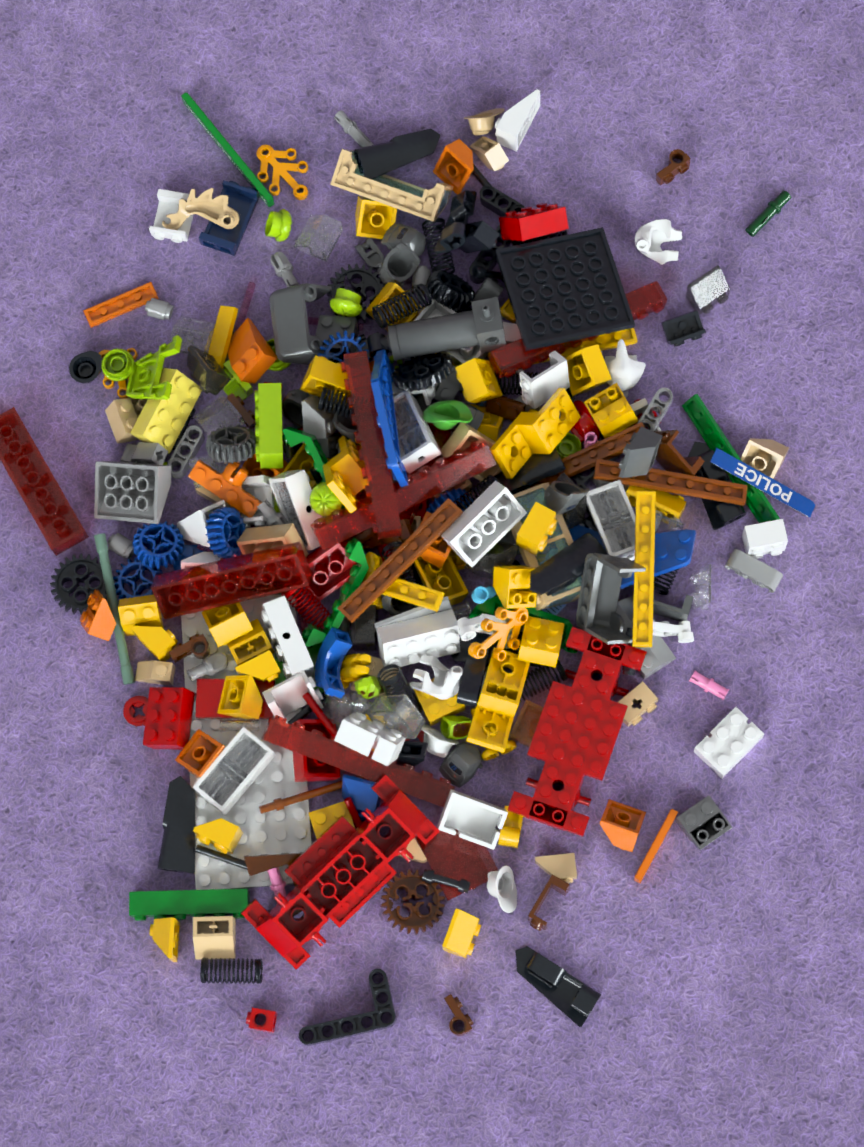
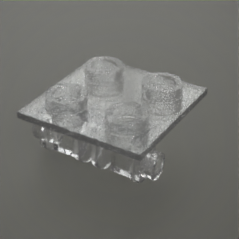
(669, 524)
(701, 587)

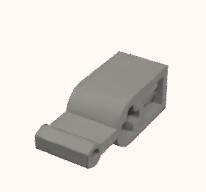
(144, 453)

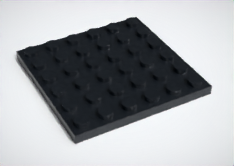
(564, 288)

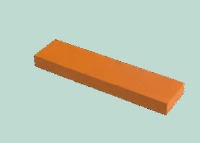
(120, 304)
(655, 846)

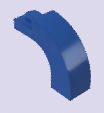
(329, 662)

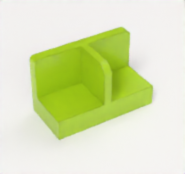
(235, 385)

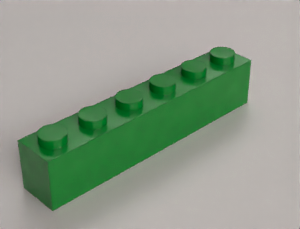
(188, 903)

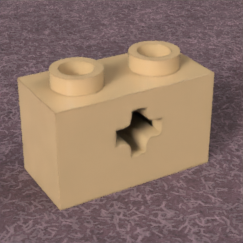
(639, 694)

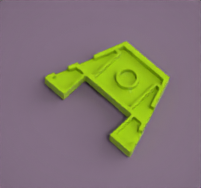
(147, 372)

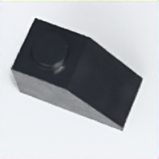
(412, 753)

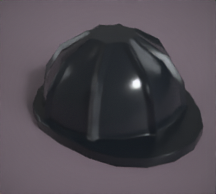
(85, 367)

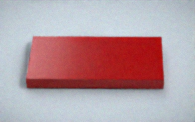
(209, 697)

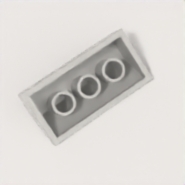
(657, 655)

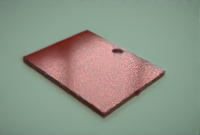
(457, 859)

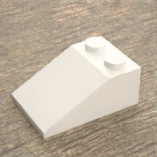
(516, 121)

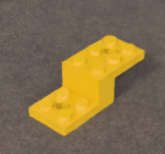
(535, 433)
(344, 474)
(498, 702)

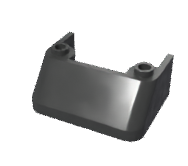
(290, 323)
(600, 596)

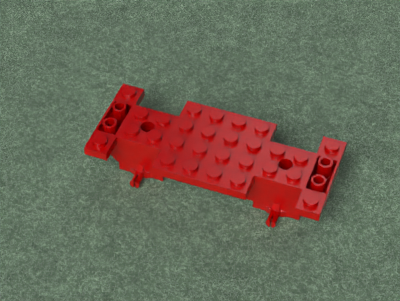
(577, 732)
(341, 872)

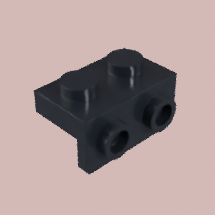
(683, 328)

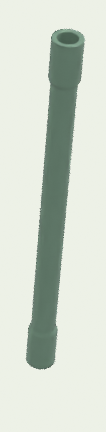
(102, 550)

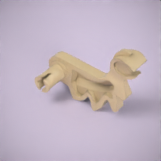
(212, 209)

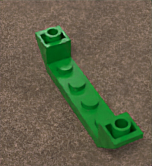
(294, 437)
(354, 551)
(490, 606)

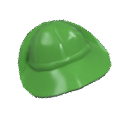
(447, 414)

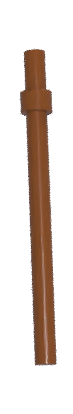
(279, 803)

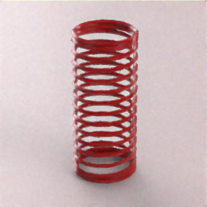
(291, 592)

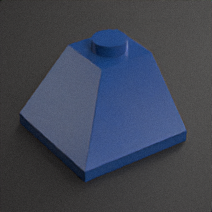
(361, 794)

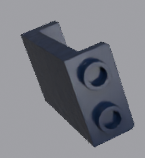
(244, 202)

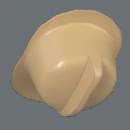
(483, 122)

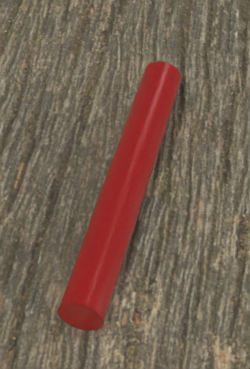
(320, 714)
(353, 812)

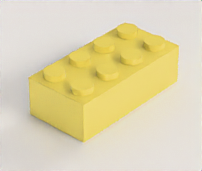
(164, 419)

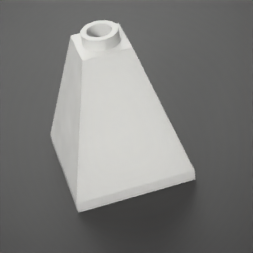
(194, 526)

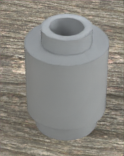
(420, 276)
(159, 309)
(121, 545)

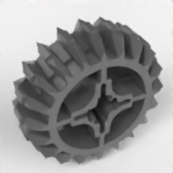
(231, 444)

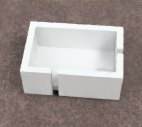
(363, 735)
(728, 742)
(472, 819)

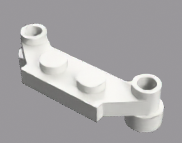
(469, 627)
(682, 630)

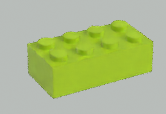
(269, 425)

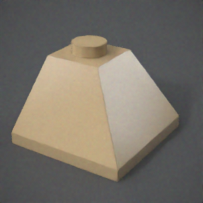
(764, 455)

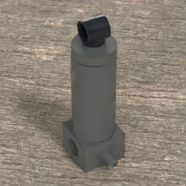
(444, 333)

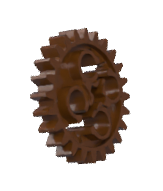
(415, 919)

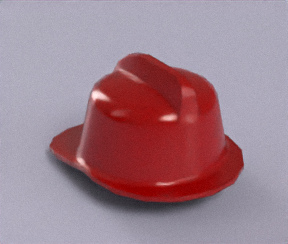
(585, 423)

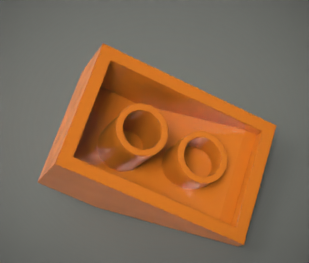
(250, 353)

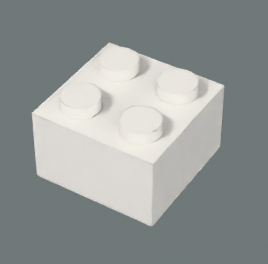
(765, 538)

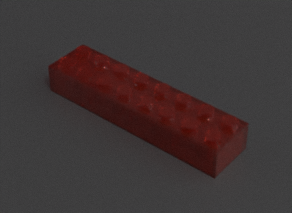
(38, 485)
(231, 580)

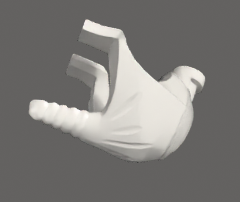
(652, 235)
(624, 368)
(446, 680)

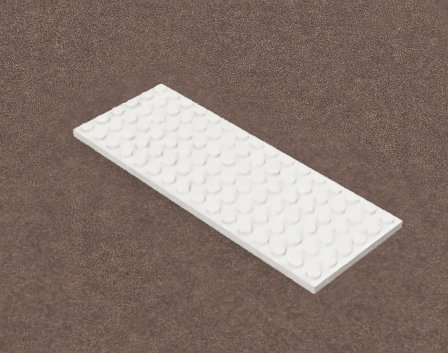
(262, 833)

